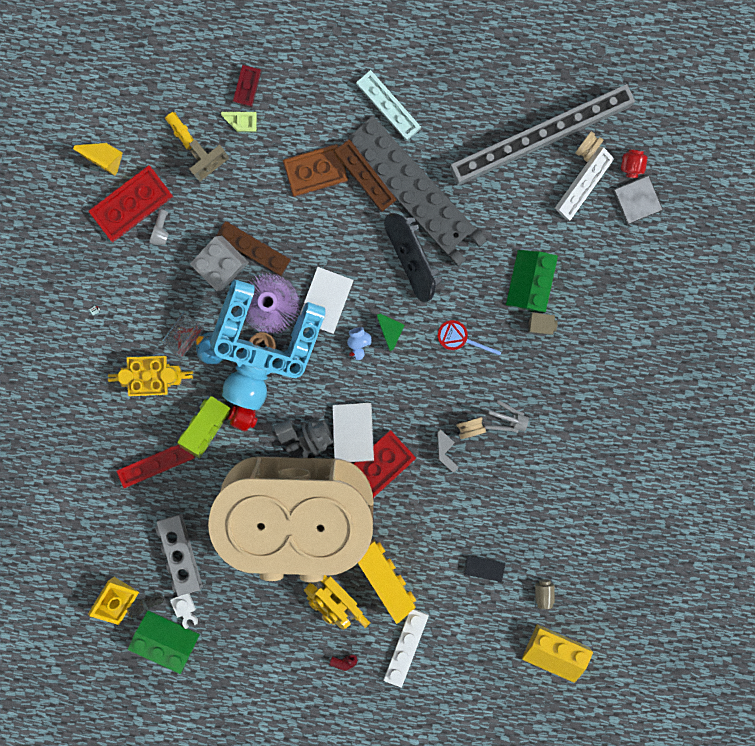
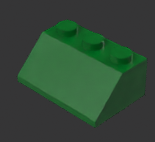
(531, 280)
(163, 642)

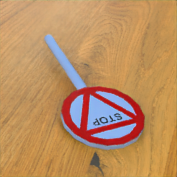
(454, 335)

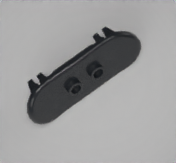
(412, 256)

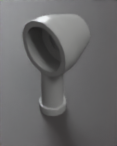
(159, 235)

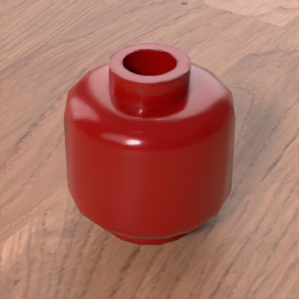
(634, 163)
(242, 418)

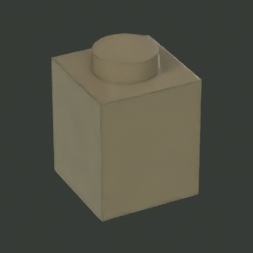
(542, 324)

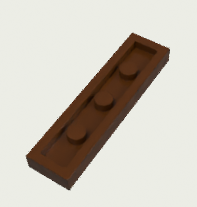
(365, 175)
(254, 248)

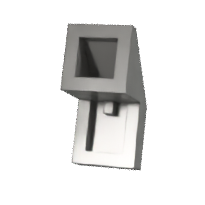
(444, 445)

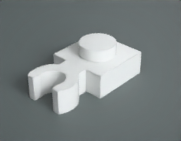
(183, 607)

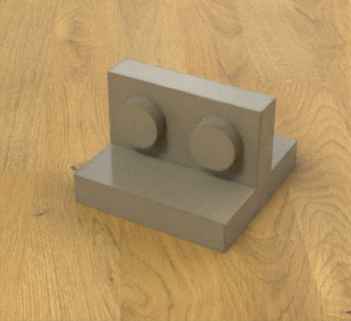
(206, 162)

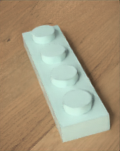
(388, 105)

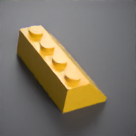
(386, 582)

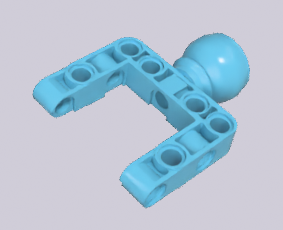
(247, 384)

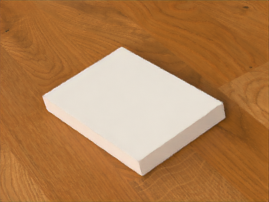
(331, 292)
(353, 432)

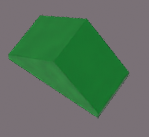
(391, 330)

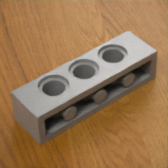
(177, 525)

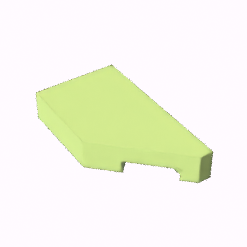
(241, 120)

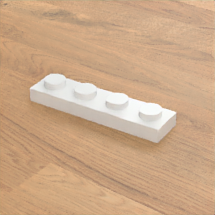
(584, 183)
(406, 647)

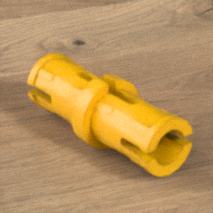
(179, 129)

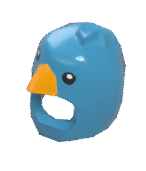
(204, 350)

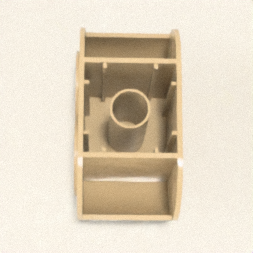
(292, 517)

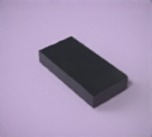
(484, 568)

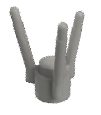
(517, 421)

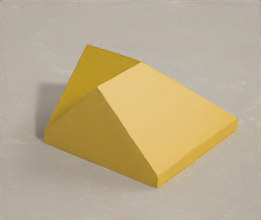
(101, 155)

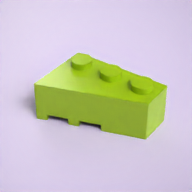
(204, 426)

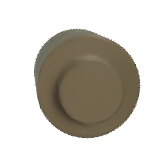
(545, 594)

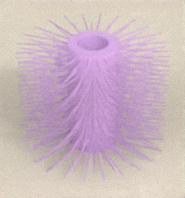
(273, 312)

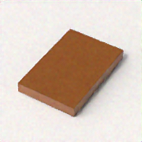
(314, 170)

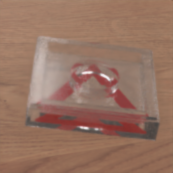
(182, 335)

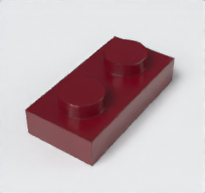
(247, 86)

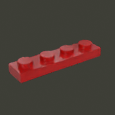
(153, 465)

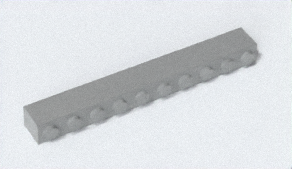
(542, 135)

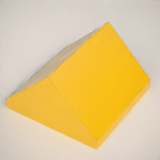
(113, 601)

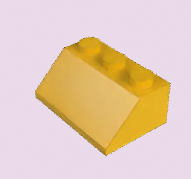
(557, 654)

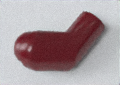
(345, 663)

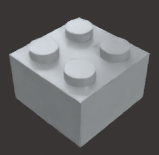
(219, 263)

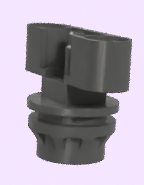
(311, 438)

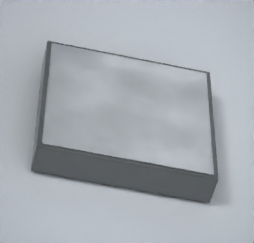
(637, 200)

